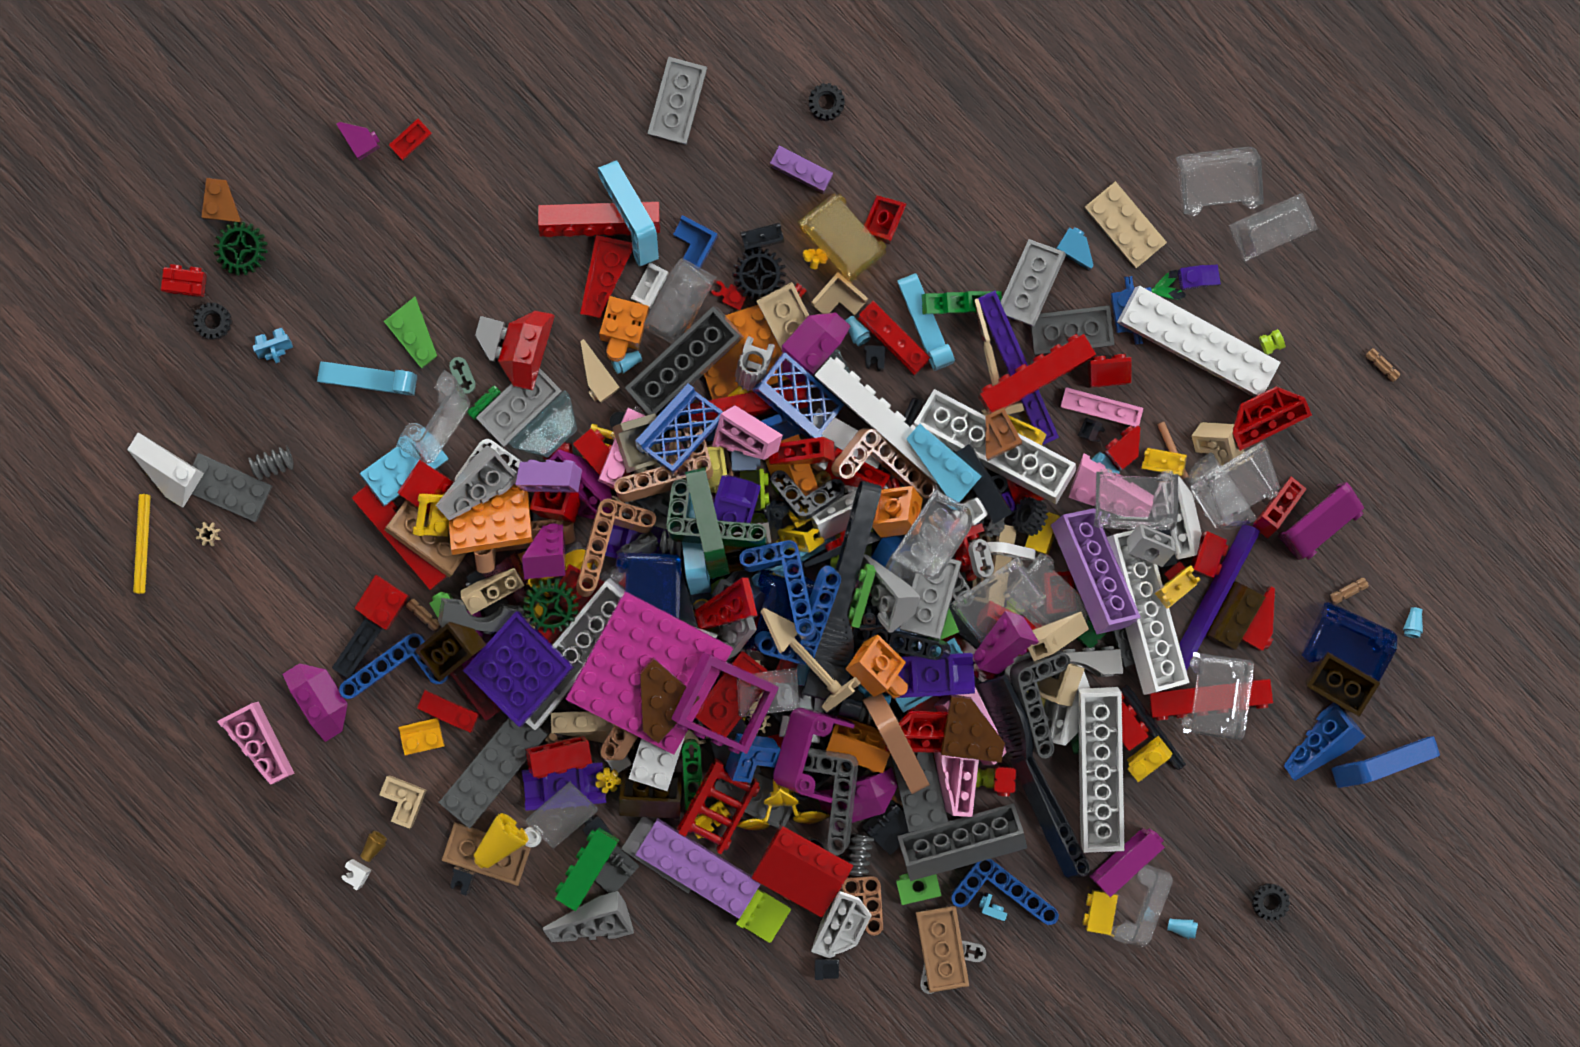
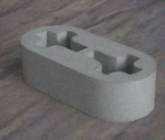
(981, 558)

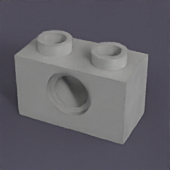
(1151, 545)

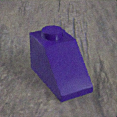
(1198, 276)

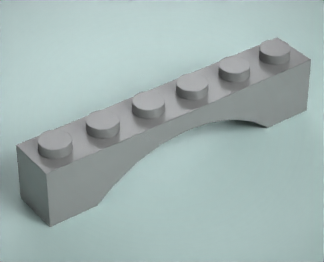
(1100, 663)

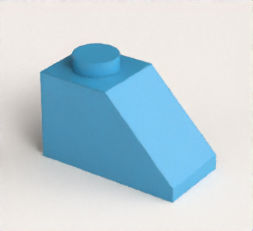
(1076, 248)

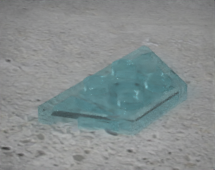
(548, 429)

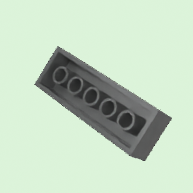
(684, 361)
(491, 771)
(962, 842)

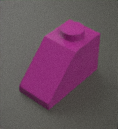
(359, 139)

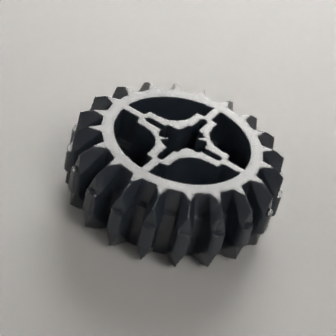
(750, 274)

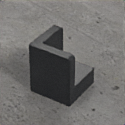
(826, 968)

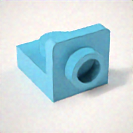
(994, 911)

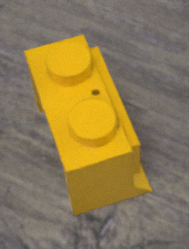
(1148, 758)

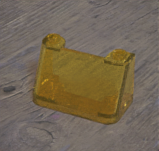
(842, 237)

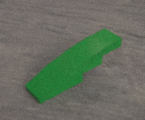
(952, 302)

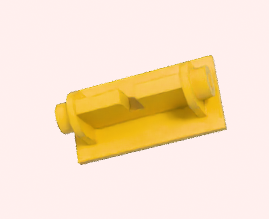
(705, 822)

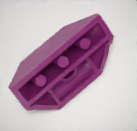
(814, 342)
(590, 489)
(318, 699)
(871, 794)

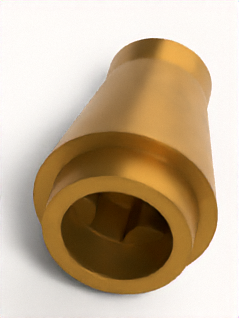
(373, 845)

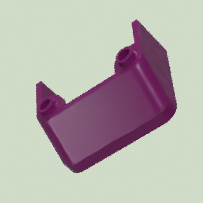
(1322, 522)
(795, 748)

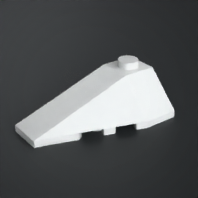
(169, 473)

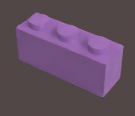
(801, 169)
(549, 476)

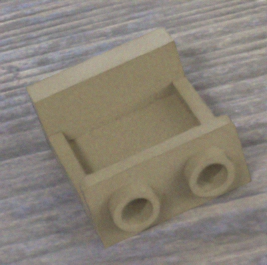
(626, 434)

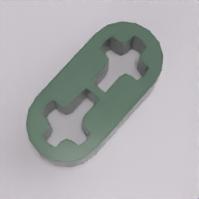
(467, 374)

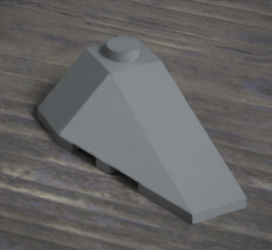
(480, 480)
(891, 595)
(599, 917)

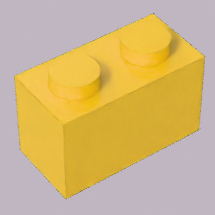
(1100, 913)

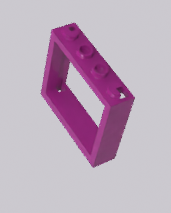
(693, 688)
(1125, 864)

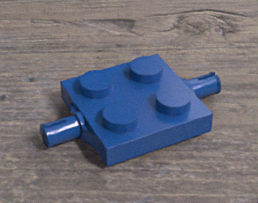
(1119, 301)

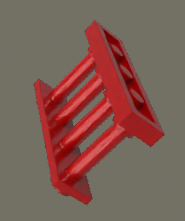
(893, 338)
(698, 807)

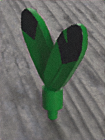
(1163, 290)

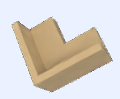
(839, 291)
(1216, 439)
(1063, 689)
(408, 798)

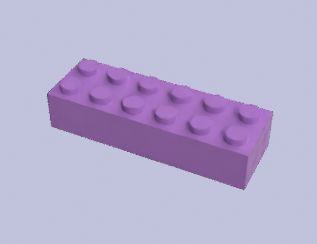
(1095, 572)
(698, 868)

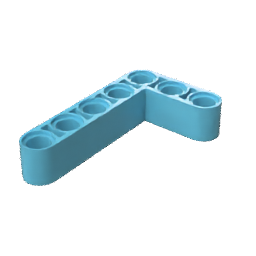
(632, 211)
(926, 325)
(366, 378)
(695, 562)

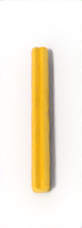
(141, 544)

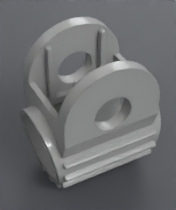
(744, 377)

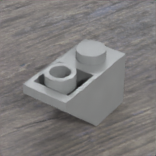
(489, 336)

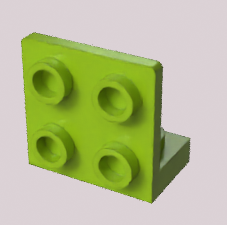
(760, 478)
(764, 915)

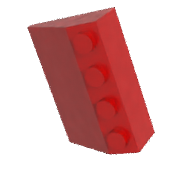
(801, 871)

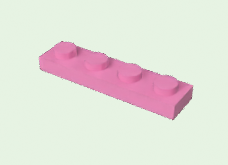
(1101, 407)
(614, 464)

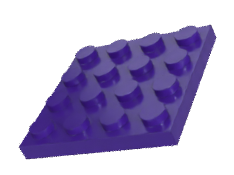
(518, 669)

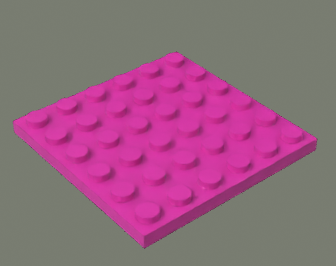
(630, 639)

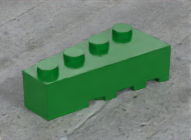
(586, 869)

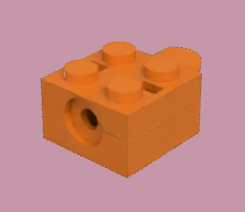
(622, 327)
(897, 511)
(878, 668)

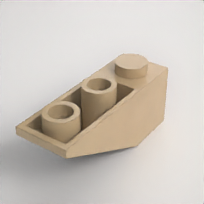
(490, 590)
(1057, 635)

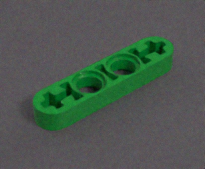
(695, 777)

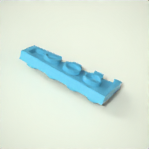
(946, 467)

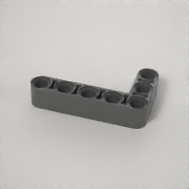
(1033, 698)
(839, 793)

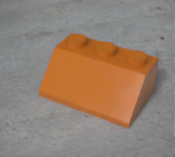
(799, 473)
(862, 742)

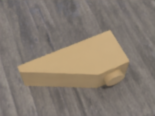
(598, 378)

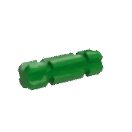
(484, 402)

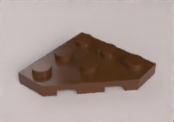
(659, 699)
(970, 733)

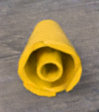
(500, 841)

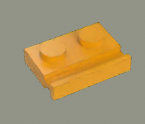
(421, 736)

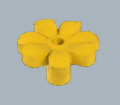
(815, 257)
(608, 780)

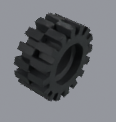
(826, 89)
(223, 327)
(1030, 516)
(1276, 913)

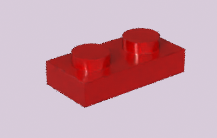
(410, 139)

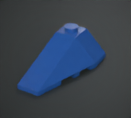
(1328, 739)

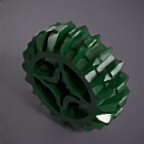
(223, 246)
(558, 610)

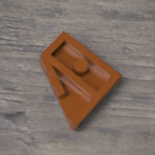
(218, 202)
(1000, 434)

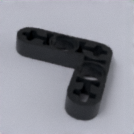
(806, 501)

